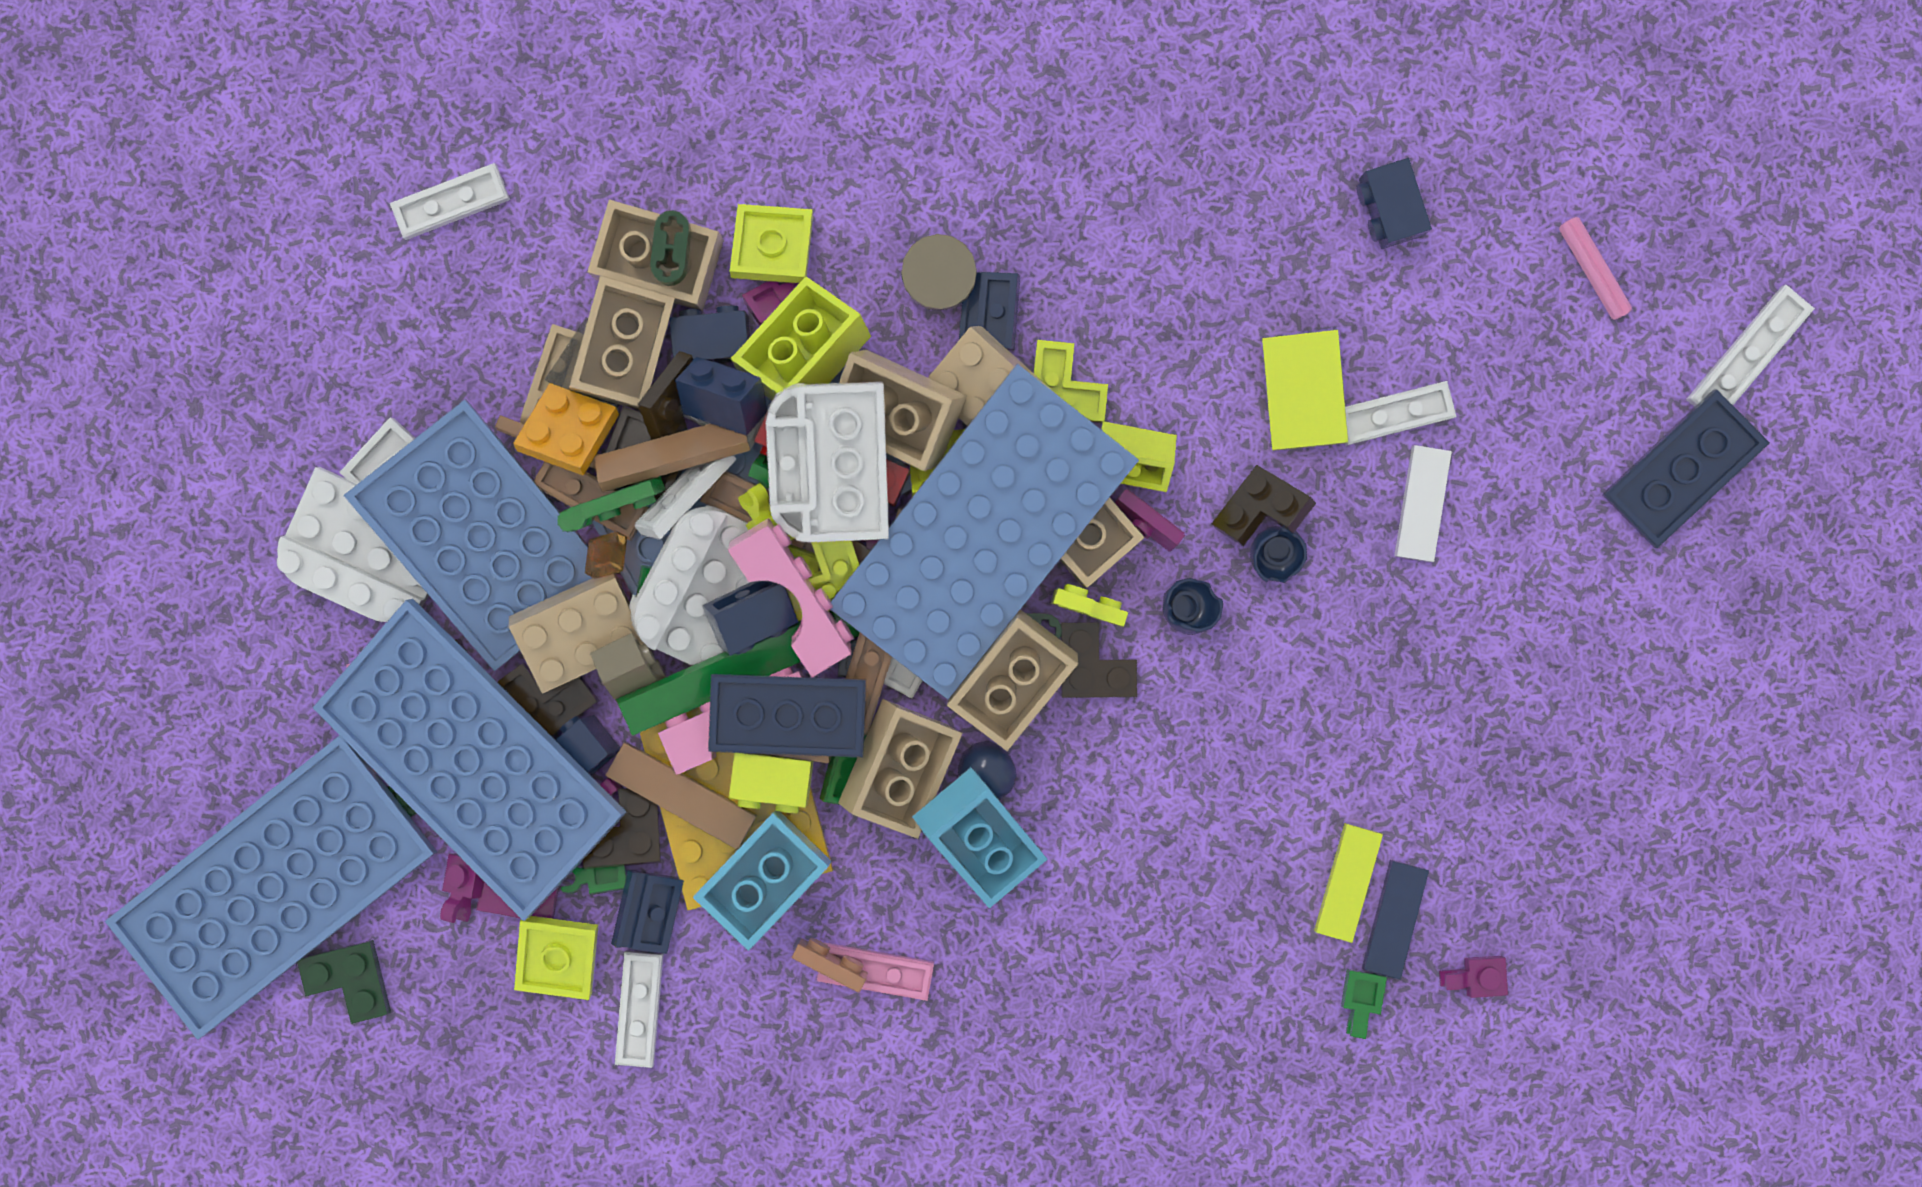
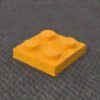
(566, 429)

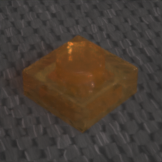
(606, 555)

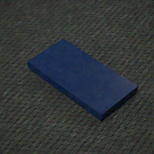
(1685, 468)
(787, 715)

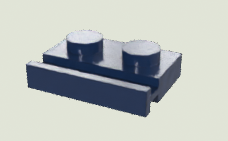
(993, 306)
(647, 912)

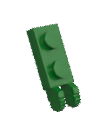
(608, 505)

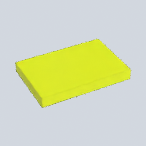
(1305, 390)

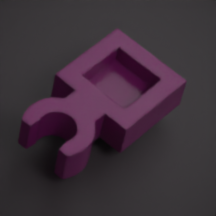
(766, 298)

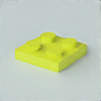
(771, 243)
(556, 957)

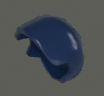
(1278, 554)
(1191, 606)
(992, 766)

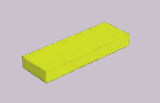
(1348, 882)

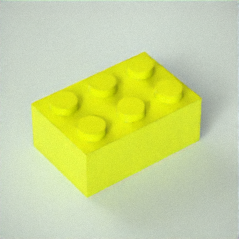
(802, 340)

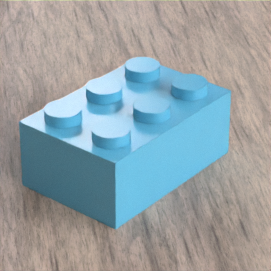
(979, 838)
(762, 879)

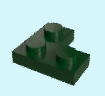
(353, 970)

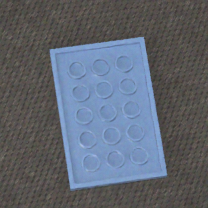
(471, 529)

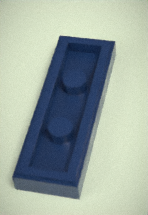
(1395, 919)

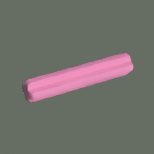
(1595, 268)

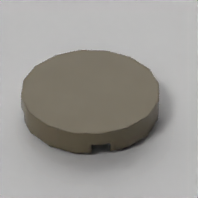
(939, 272)

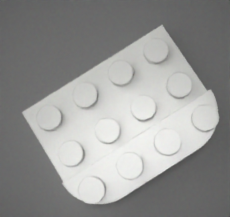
(828, 461)
(341, 556)
(686, 575)

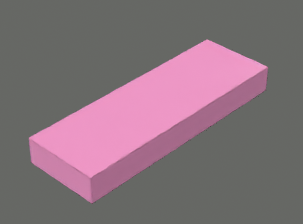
(888, 972)

